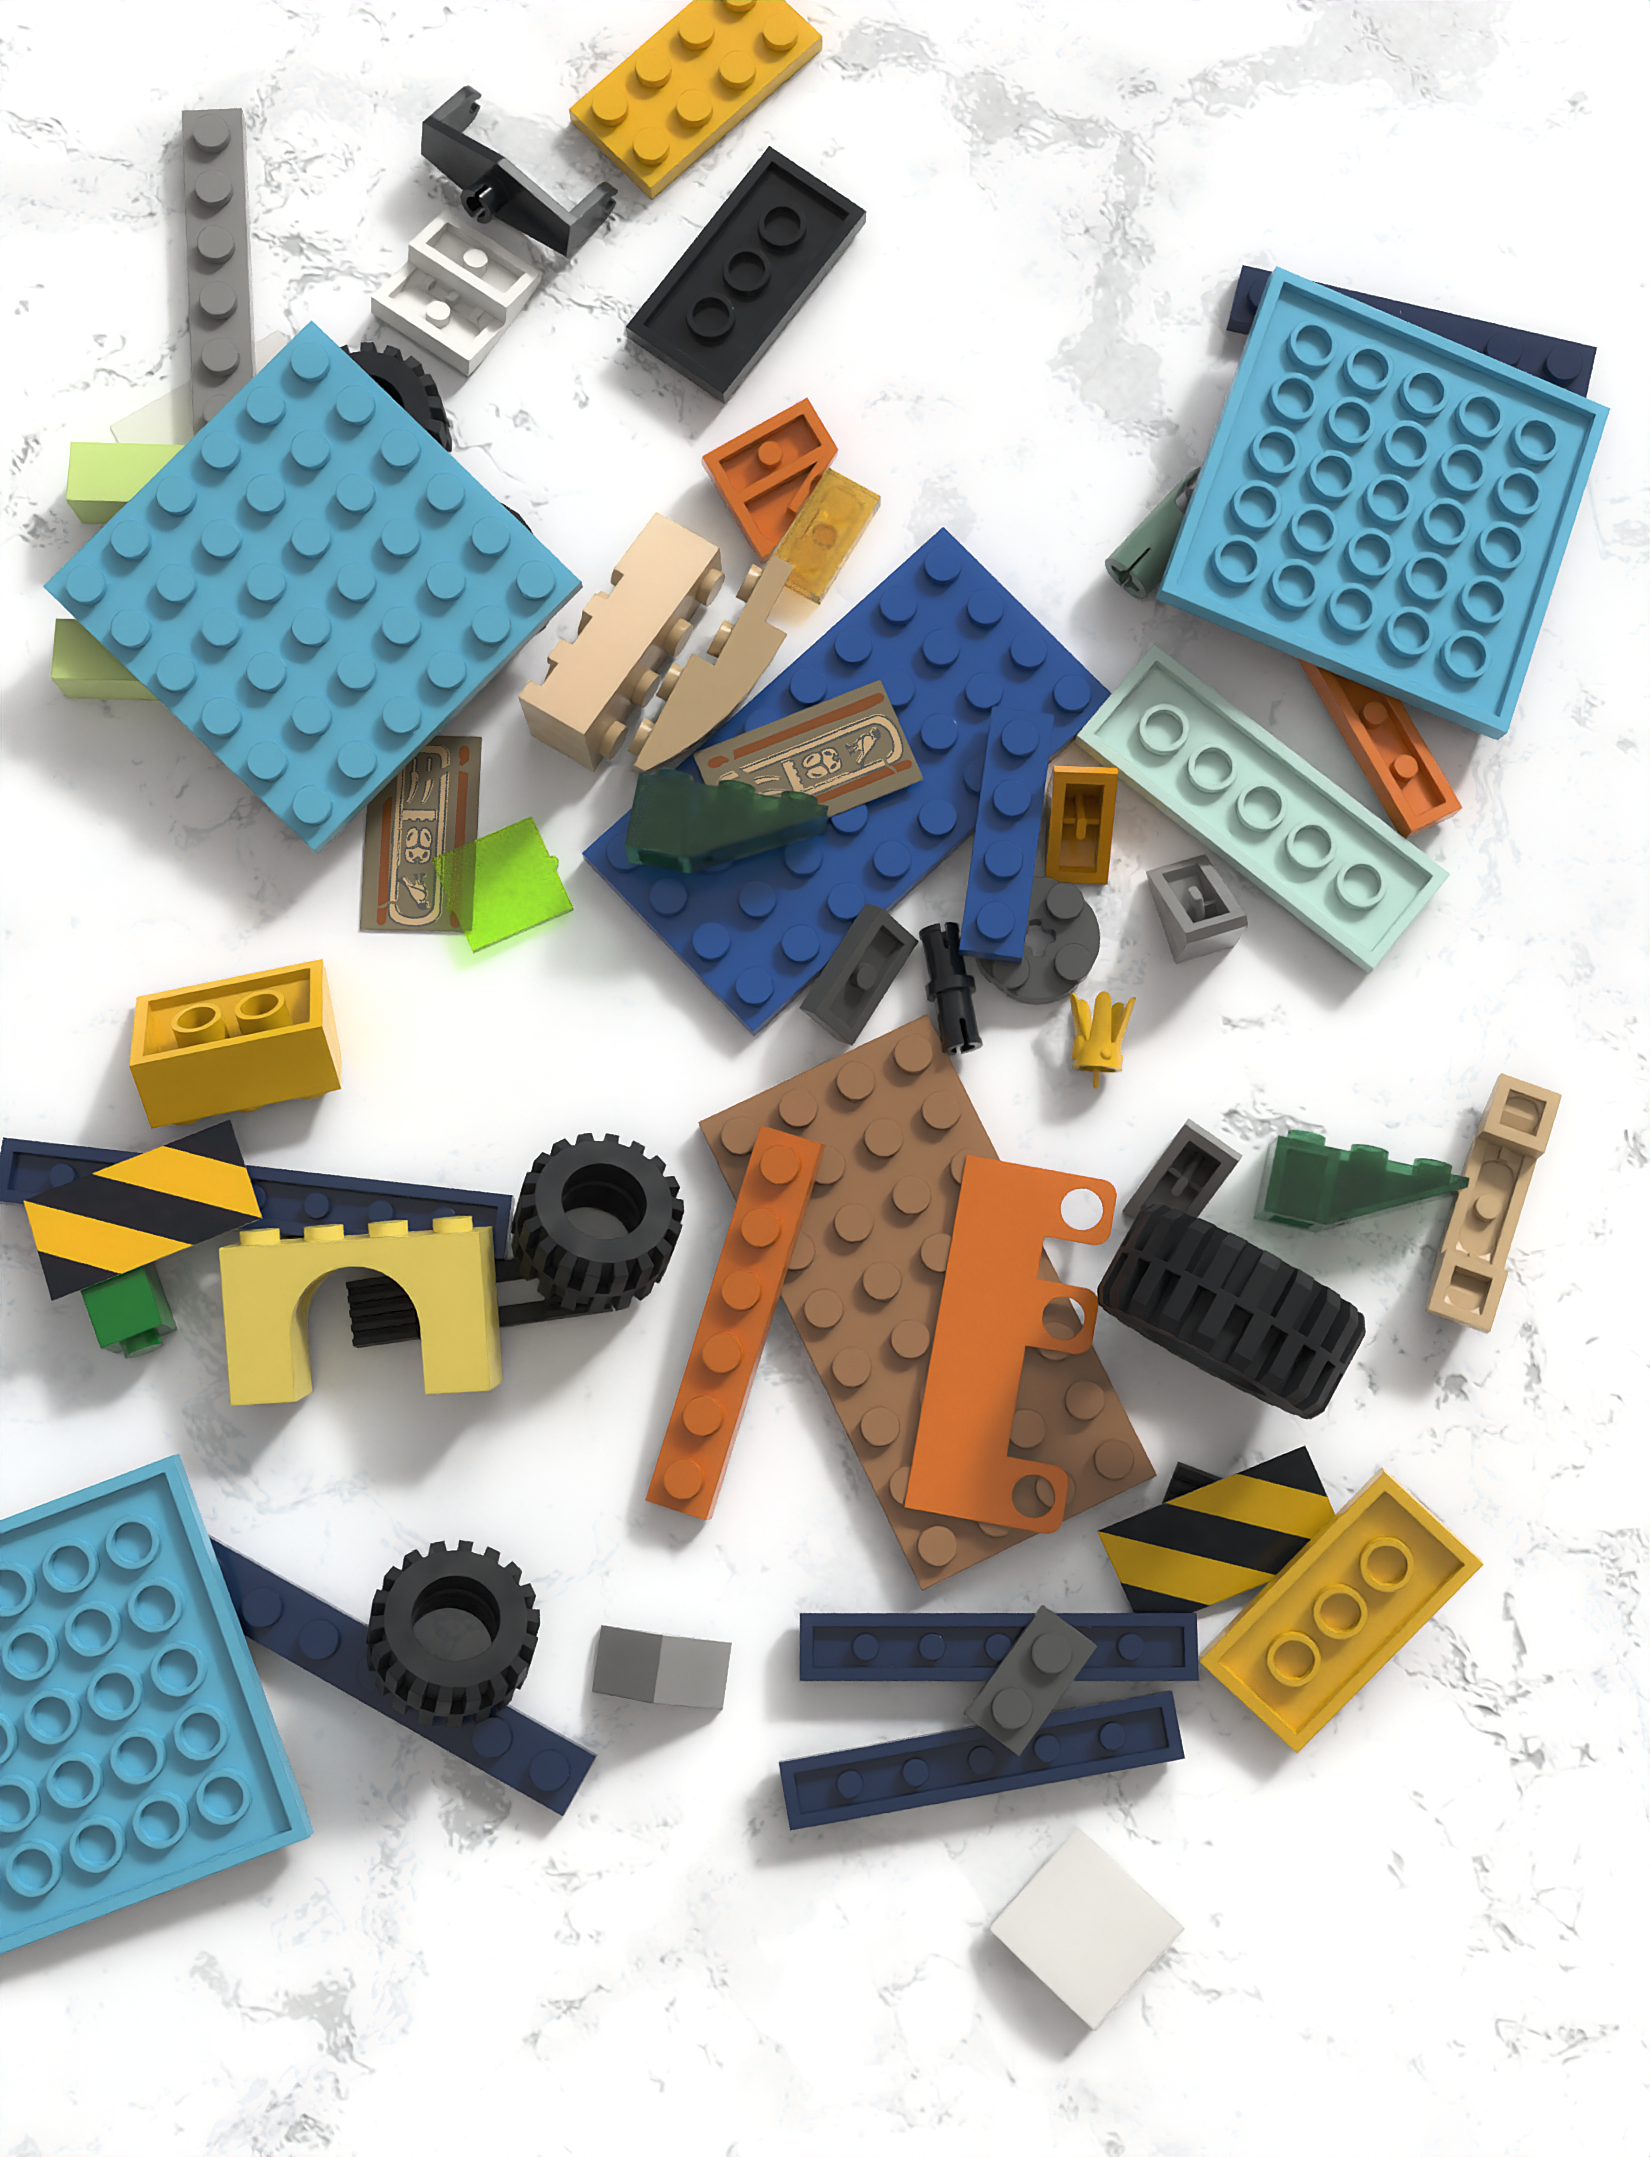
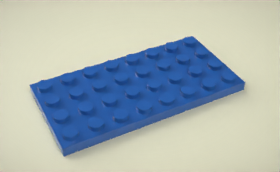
(946, 653)

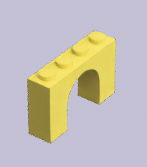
(442, 1270)

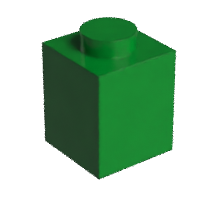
(130, 1312)

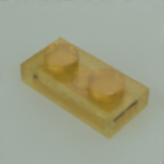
(826, 534)

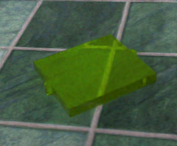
(502, 884)

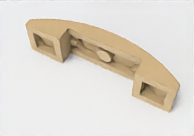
(1484, 1216)

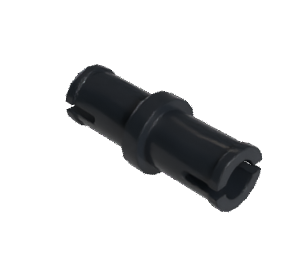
(950, 988)

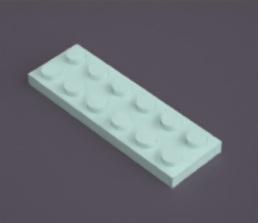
(1262, 808)

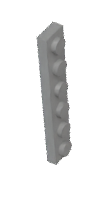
(218, 258)

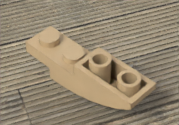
(705, 693)

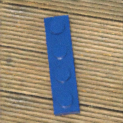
(1006, 835)

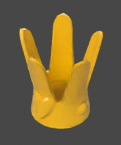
(1099, 1039)

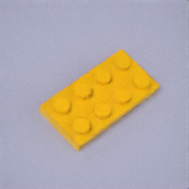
(693, 85)
(1340, 1610)

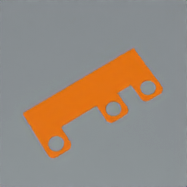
(983, 1323)

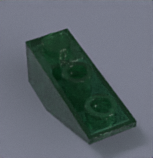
(704, 825)
(1331, 1187)

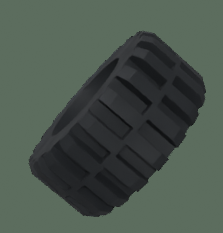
(1232, 1310)

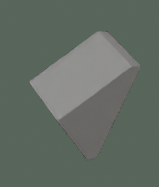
(1196, 908)
(1186, 1172)
(661, 1668)

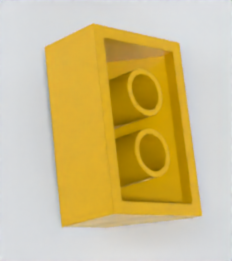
(235, 1044)

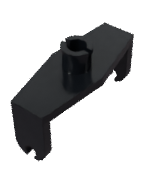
(501, 187)

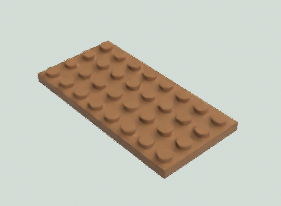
(873, 1282)

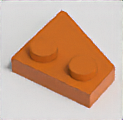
(771, 473)

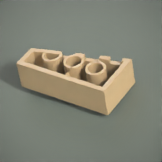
(623, 643)

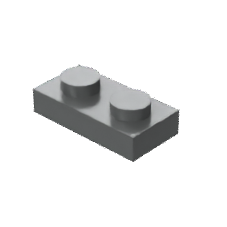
(859, 974)
(1030, 1680)

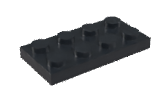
(746, 274)

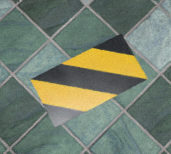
(141, 1210)
(1218, 1536)

